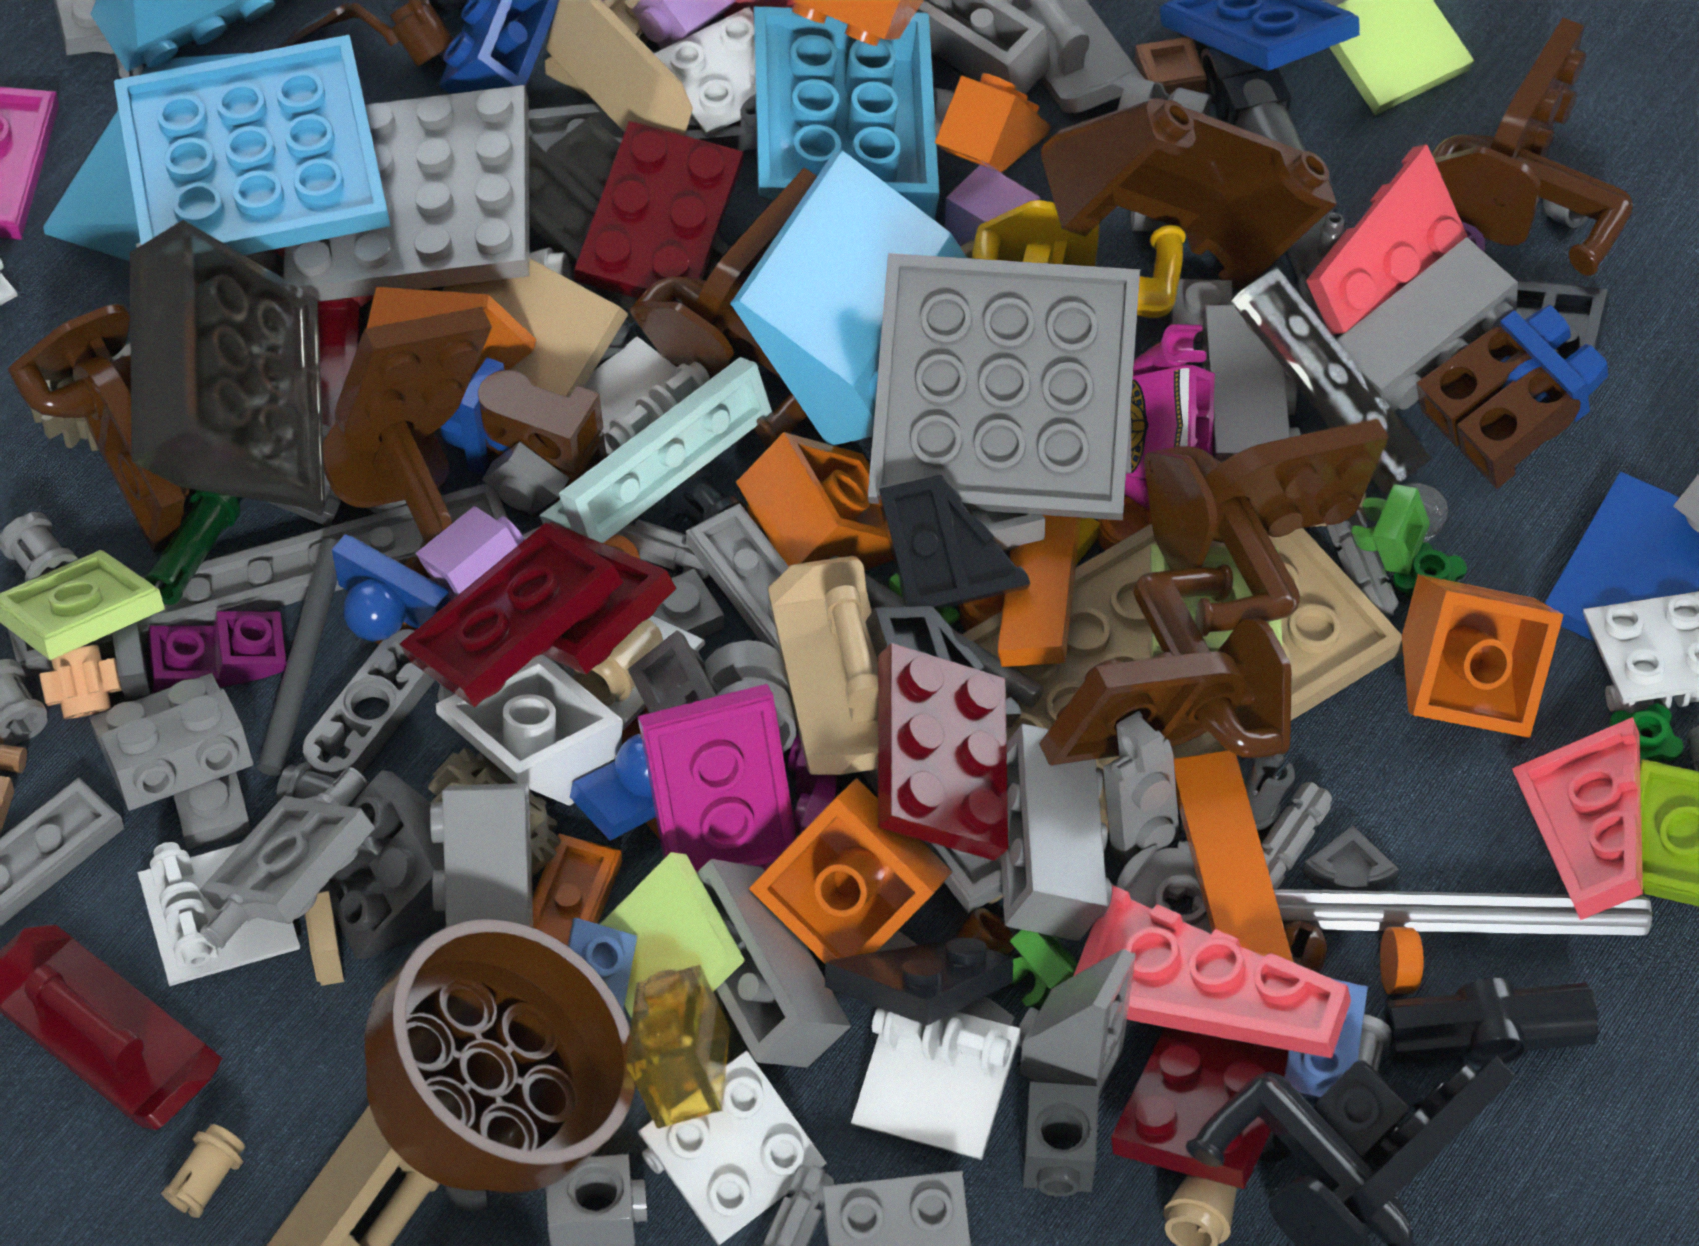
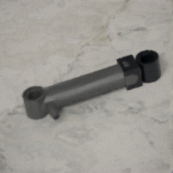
(1261, 104)

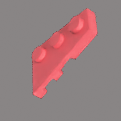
(1389, 246)
(1591, 815)

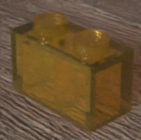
(678, 1046)

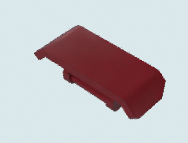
(101, 1026)

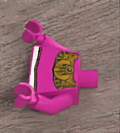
(1169, 403)

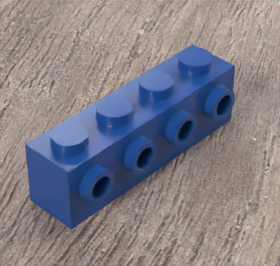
(496, 44)

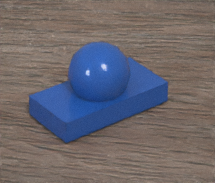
(382, 591)
(618, 793)

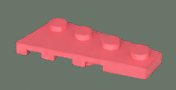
(1214, 984)

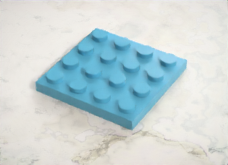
(254, 148)

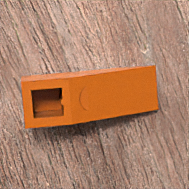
(990, 123)

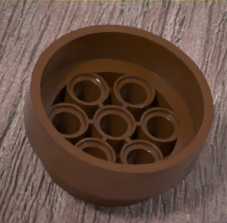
(496, 1058)

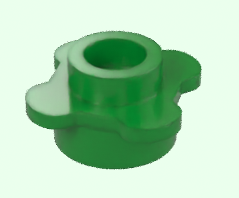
(1427, 559)
(1656, 722)

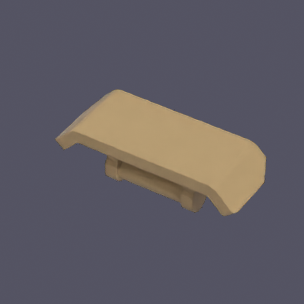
(616, 67)
(829, 662)
(348, 1188)

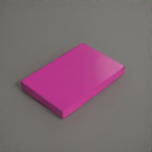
(24, 136)
(720, 779)

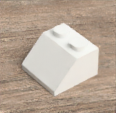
(540, 728)

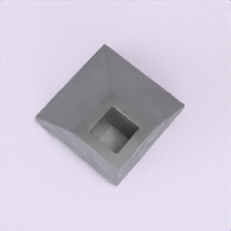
(389, 884)

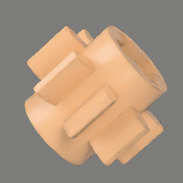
(81, 682)

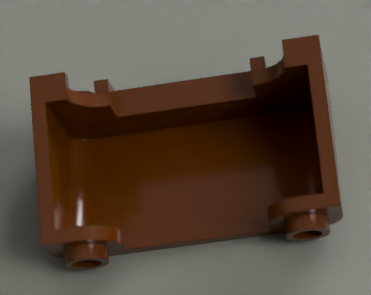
(1215, 180)

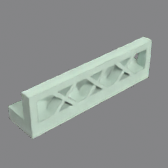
(663, 454)

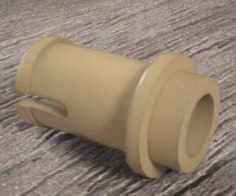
(204, 1169)

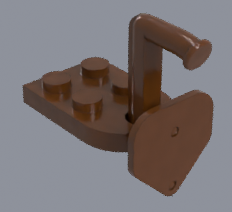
(1502, 176)
(705, 322)
(103, 397)
(394, 398)
(1253, 497)
(1186, 690)

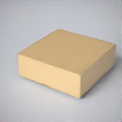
(324, 941)

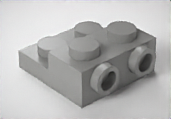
(171, 741)

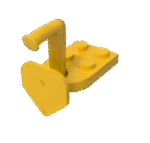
(1036, 236)

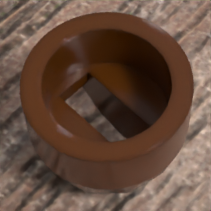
(989, 929)
(1315, 947)

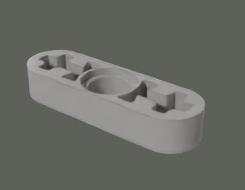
(366, 735)

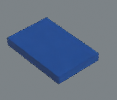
(1262, 30)
(1628, 554)

